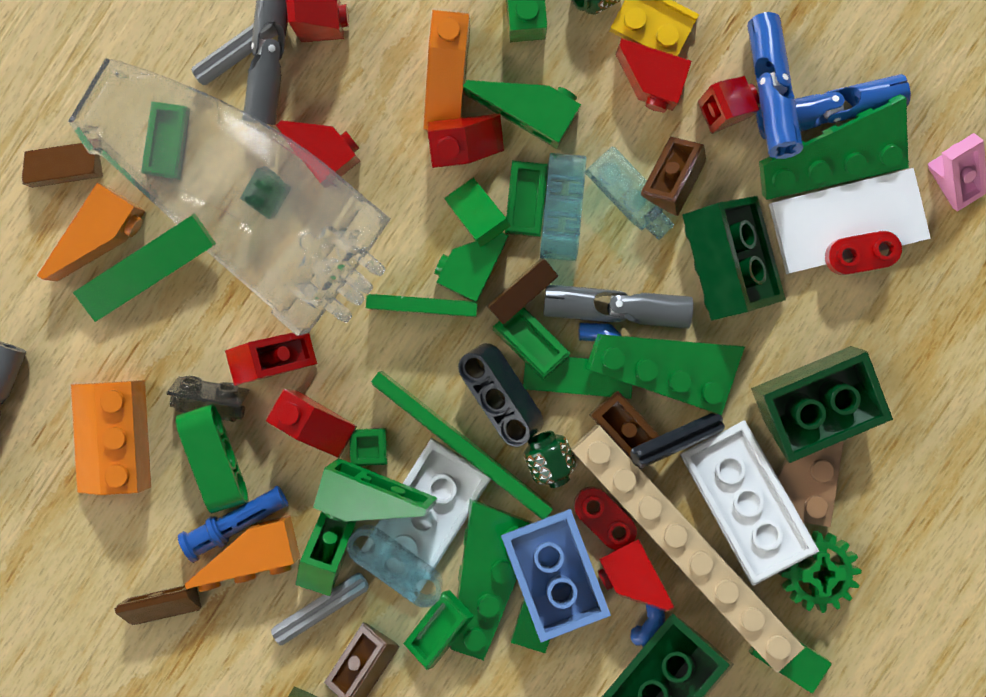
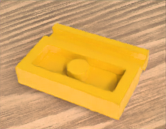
(655, 24)

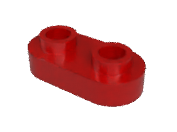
(864, 253)
(605, 519)

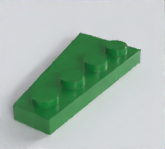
(856, 150)
(676, 369)
(485, 576)

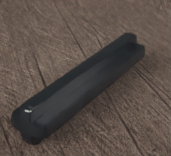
(677, 440)

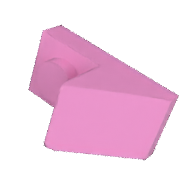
(961, 171)

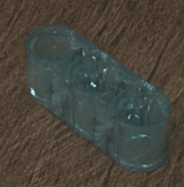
(563, 206)
(401, 582)

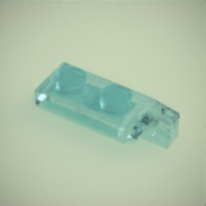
(623, 186)

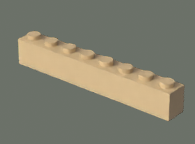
(687, 548)

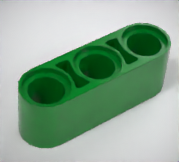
(212, 458)

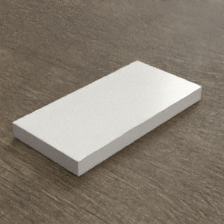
(815, 220)
(454, 484)
(749, 503)

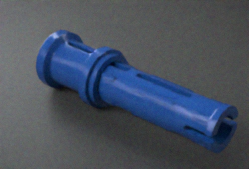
(218, 530)

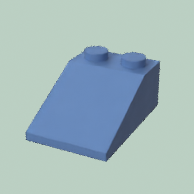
(555, 575)

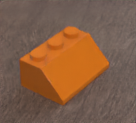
(111, 437)

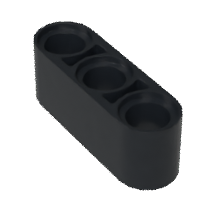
(501, 412)

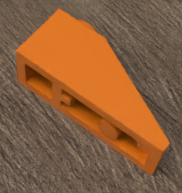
(446, 65)
(97, 228)

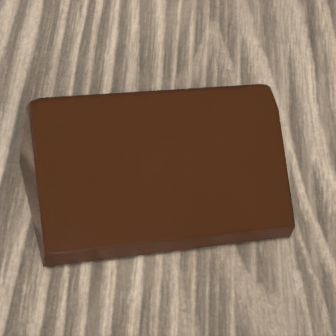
(60, 165)
(674, 174)
(522, 290)
(623, 423)
(159, 605)
(361, 663)

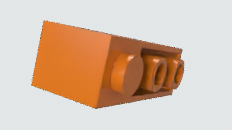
(260, 548)

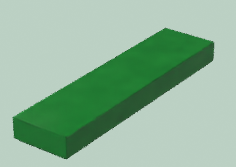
(144, 267)

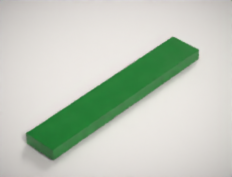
(462, 445)

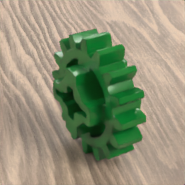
(834, 573)

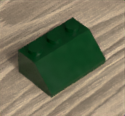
(733, 257)
(822, 403)
(672, 665)

